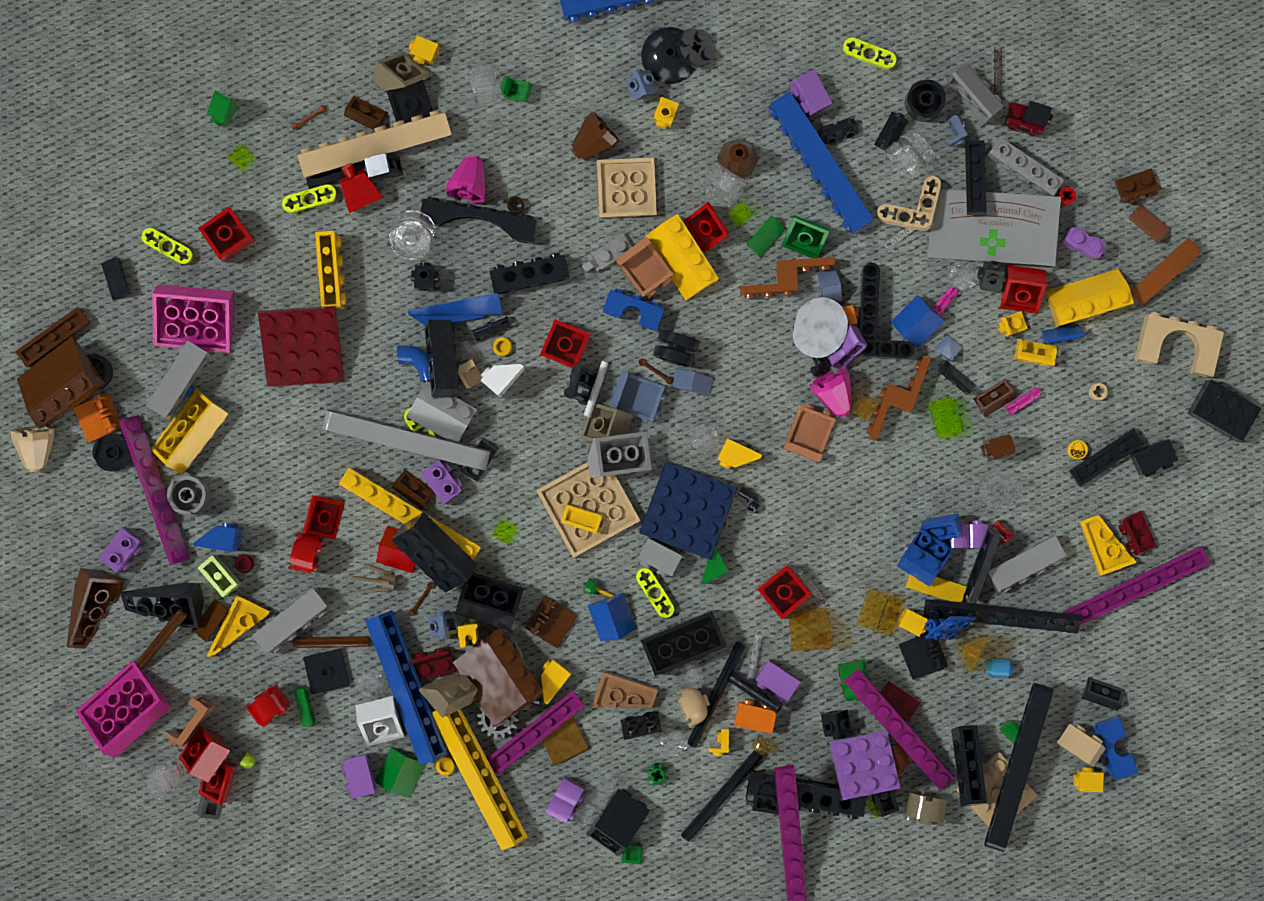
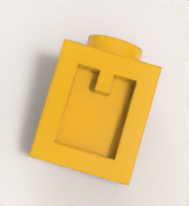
(1012, 324)
(723, 739)

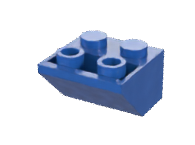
(925, 557)

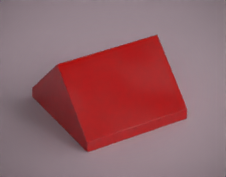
(706, 227)
(323, 517)
(391, 555)
(219, 786)

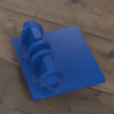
(947, 628)

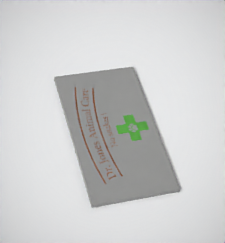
(1012, 231)

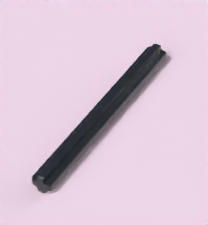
(717, 692)
(719, 798)

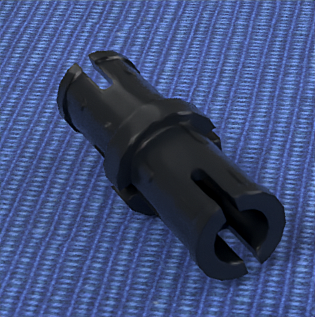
(491, 328)

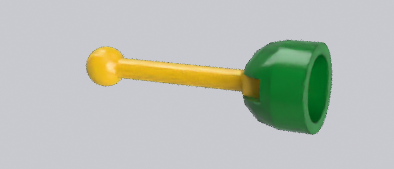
(592, 588)

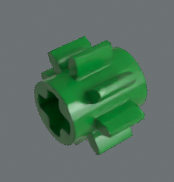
(654, 769)

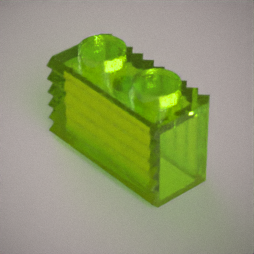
(945, 417)

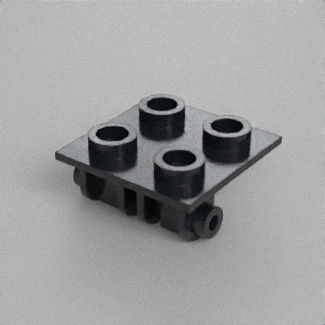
(923, 656)
(640, 725)

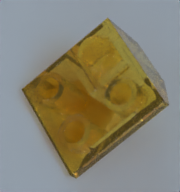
(809, 629)

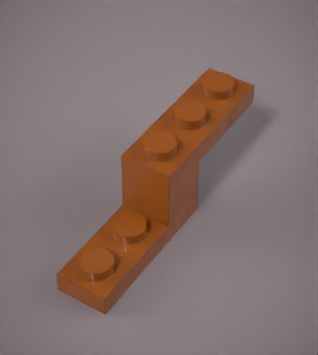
(787, 277)
(898, 397)

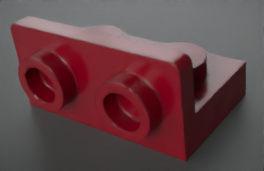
(1014, 122)
(1137, 533)
(433, 664)
(900, 700)

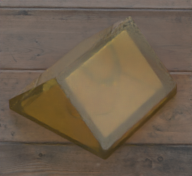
(880, 612)
(970, 650)

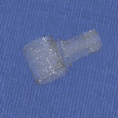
(468, 350)

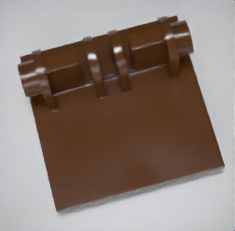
(551, 622)

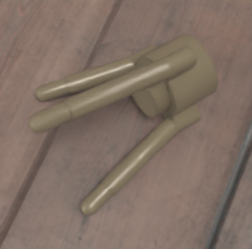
(387, 581)

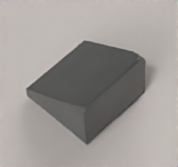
(208, 808)

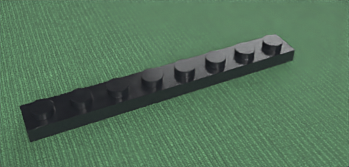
(1003, 616)

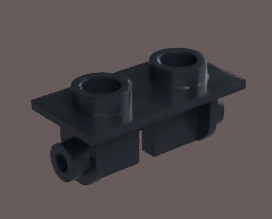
(846, 129)
(891, 131)

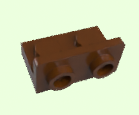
(1137, 185)

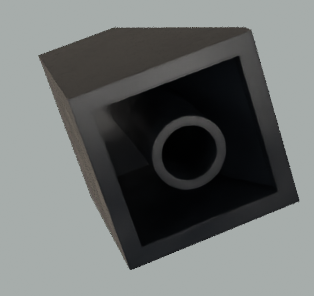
(618, 822)

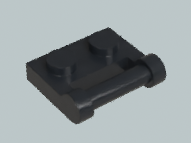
(583, 378)

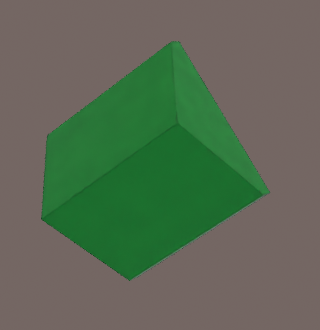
(805, 237)
(399, 773)

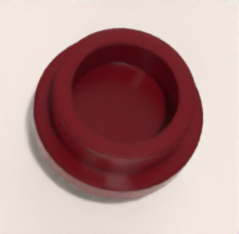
(244, 563)

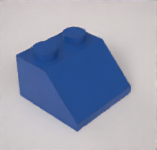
(222, 538)

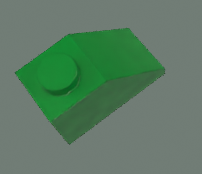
(221, 109)

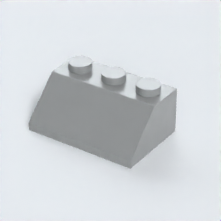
(975, 93)
(441, 415)
(619, 455)

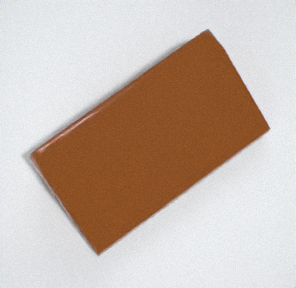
(1149, 223)

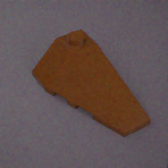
(91, 598)

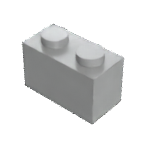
(659, 557)

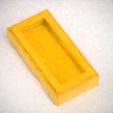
(581, 518)

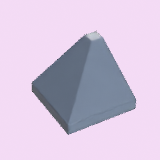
(948, 348)

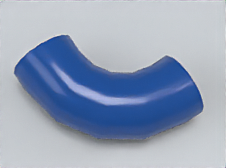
(415, 357)

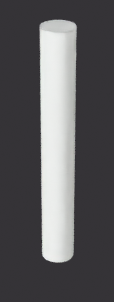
(596, 388)

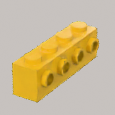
(329, 269)

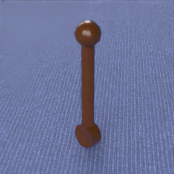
(642, 362)
(430, 585)

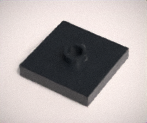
(410, 101)
(326, 671)

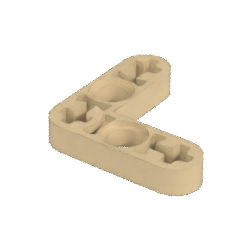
(921, 211)

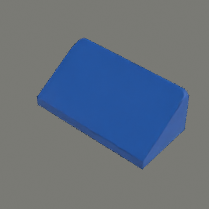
(1062, 334)
(943, 527)

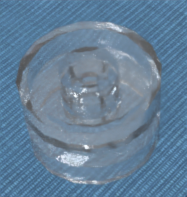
(412, 235)

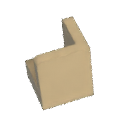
(469, 374)

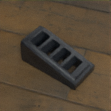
(488, 445)

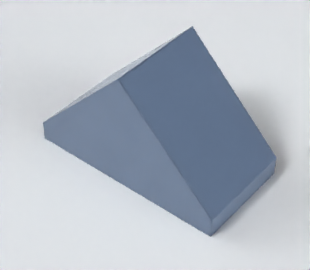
(830, 285)
(692, 382)

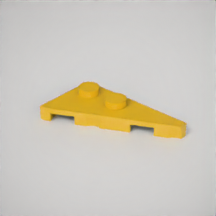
(240, 618)

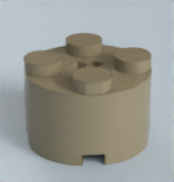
(925, 808)

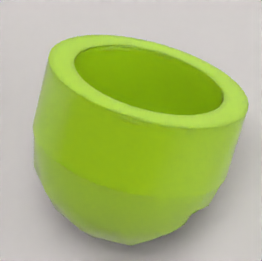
(248, 761)

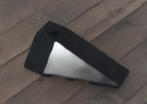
(166, 601)

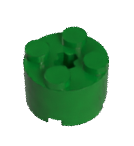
(847, 669)

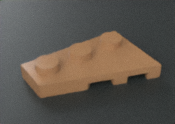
(623, 692)

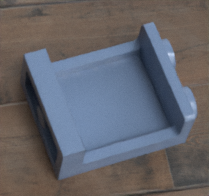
(638, 396)

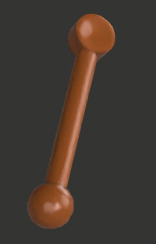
(322, 109)

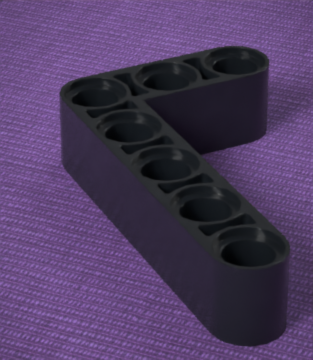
(872, 320)

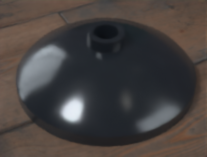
(662, 66)

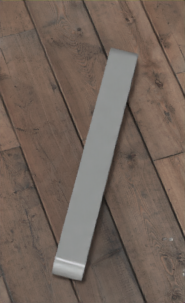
(406, 439)

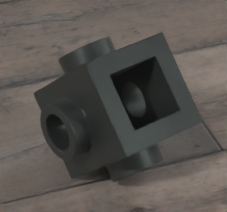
(991, 276)

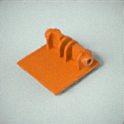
(97, 417)

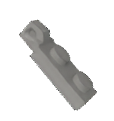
(607, 254)

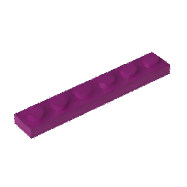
(535, 732)

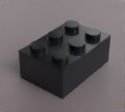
(1224, 410)
(489, 601)

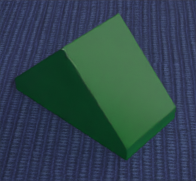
(714, 568)

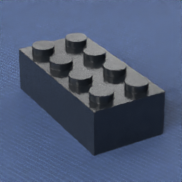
(434, 552)
(683, 642)

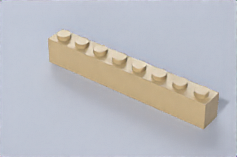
(371, 144)

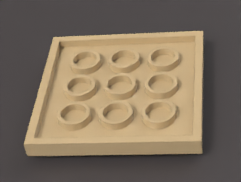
(597, 495)

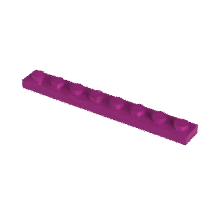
(154, 489)
(1140, 585)
(899, 729)
(790, 833)

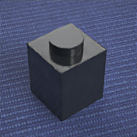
(1037, 114)

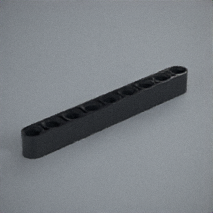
(1018, 767)

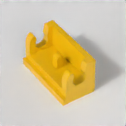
(1035, 353)
(467, 632)

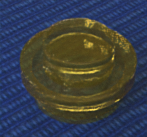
(761, 745)

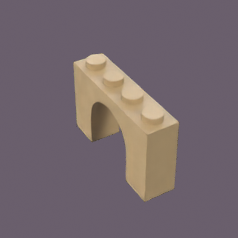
(1205, 340)

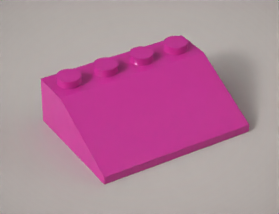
(193, 316)
(123, 710)

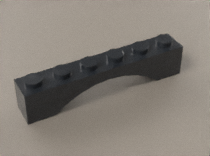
(518, 228)

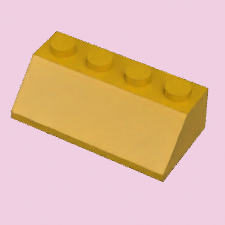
(682, 257)
(1089, 297)
(189, 432)

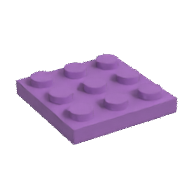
(864, 765)

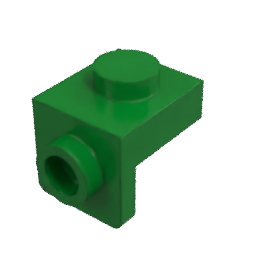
(515, 89)

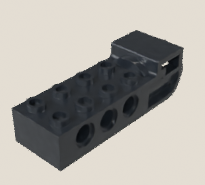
(763, 786)

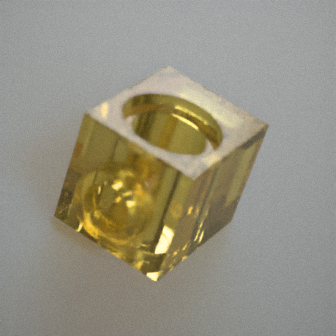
(863, 408)

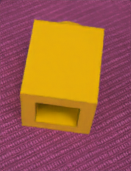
(912, 622)

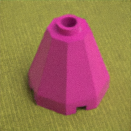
(468, 180)
(834, 391)

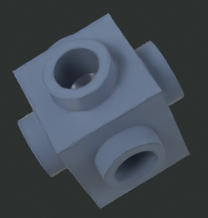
(641, 84)
(443, 624)

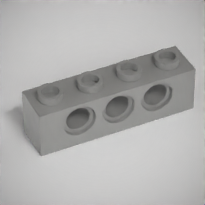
(1024, 168)

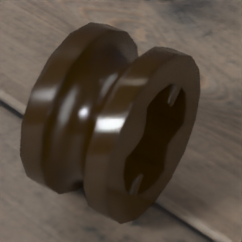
(519, 200)

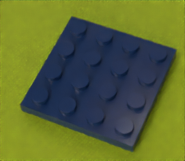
(688, 510)

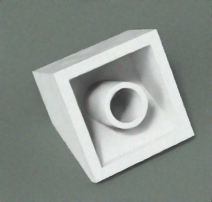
(501, 377)
(379, 721)

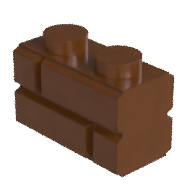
(998, 447)

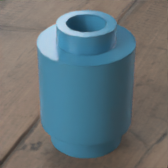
(998, 668)

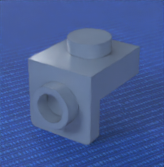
(957, 126)

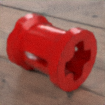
(1071, 198)
(1006, 532)

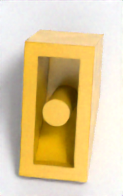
(736, 455)
(553, 678)

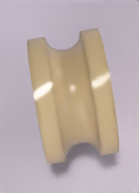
(1102, 395)

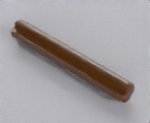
(161, 638)
(322, 642)

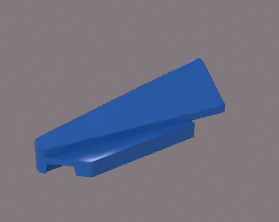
(460, 310)

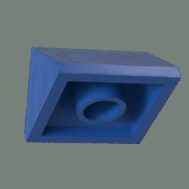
(917, 321)
(612, 617)

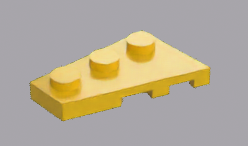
(1104, 547)

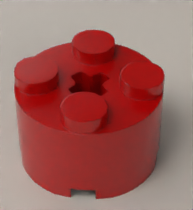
(304, 553)
(267, 705)

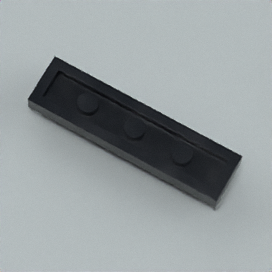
(975, 177)
(1106, 457)
(982, 564)

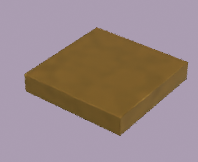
(564, 742)

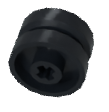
(676, 348)

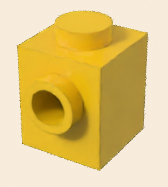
(423, 50)
(665, 113)
(1088, 780)

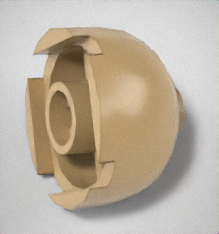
(693, 705)

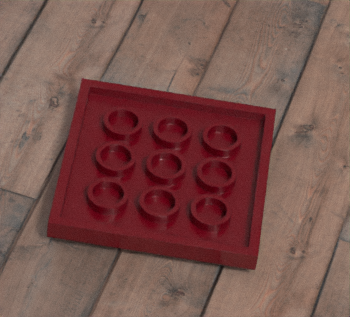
(301, 346)

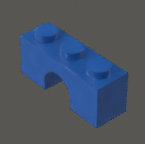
(618, 302)
(1109, 732)

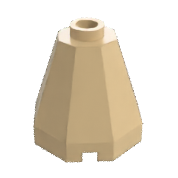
(33, 446)

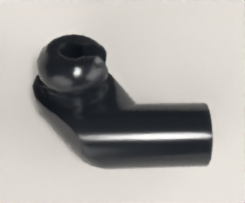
(818, 368)
(751, 499)

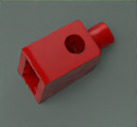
(358, 188)

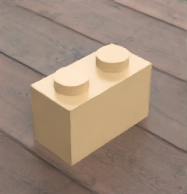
(1081, 745)

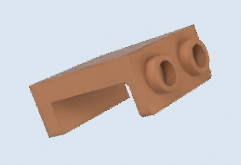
(644, 268)
(809, 432)
(203, 709)

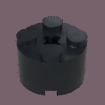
(925, 89)

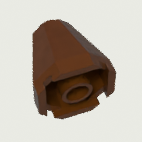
(593, 137)
(740, 166)

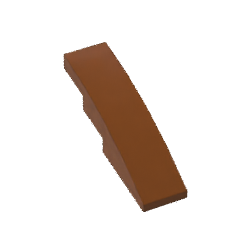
(1165, 271)

